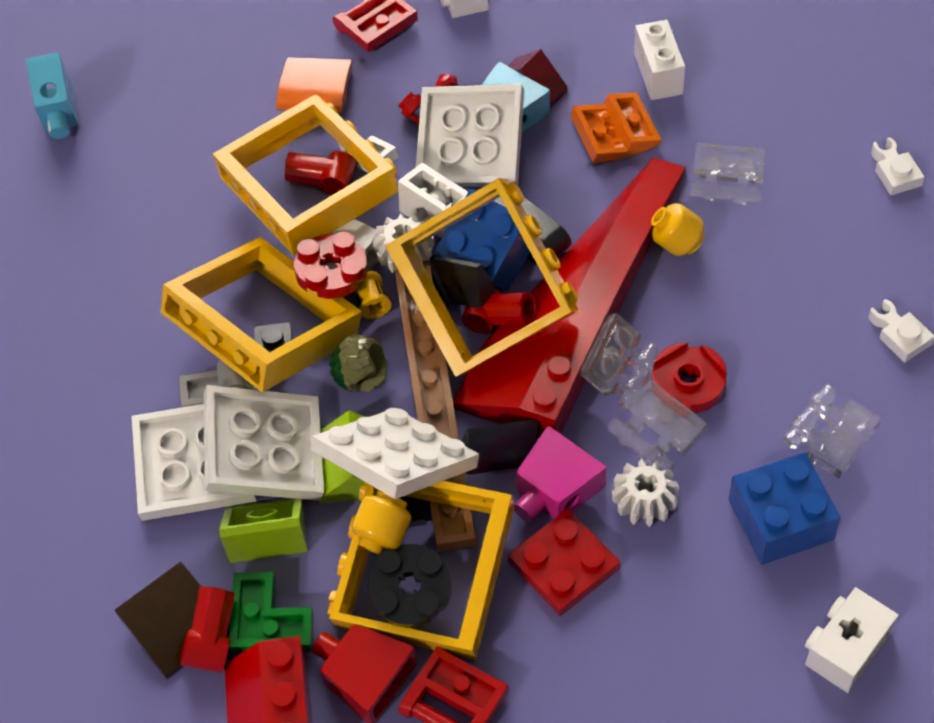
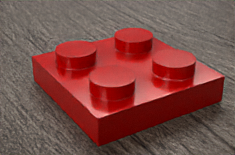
(564, 562)

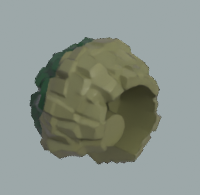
(358, 364)

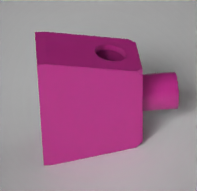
(556, 477)

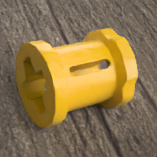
(371, 296)

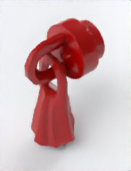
(412, 102)

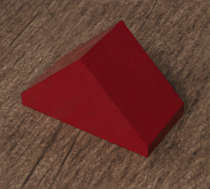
(539, 69)

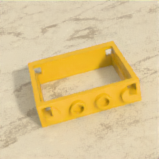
(331, 212)
(430, 302)
(261, 368)
(353, 564)

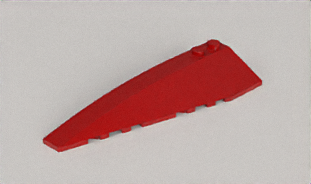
(542, 373)

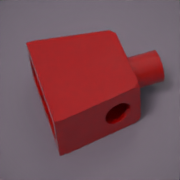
(364, 669)

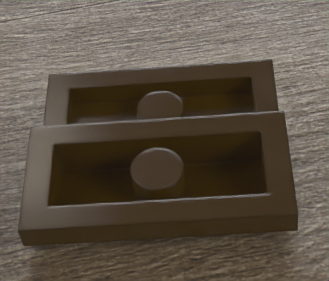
(162, 616)

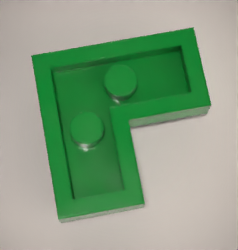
(257, 620)

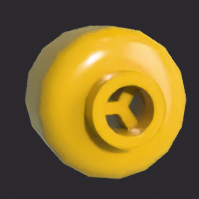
(677, 229)
(381, 522)

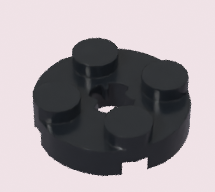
(396, 565)

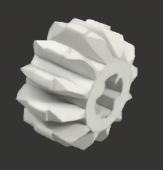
(393, 230)
(645, 492)

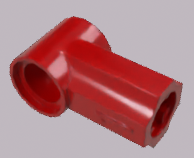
(328, 172)
(501, 310)
(207, 639)

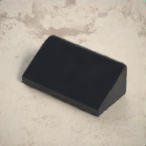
(461, 281)
(501, 444)

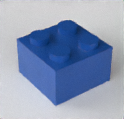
(487, 239)
(783, 508)

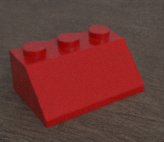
(269, 683)

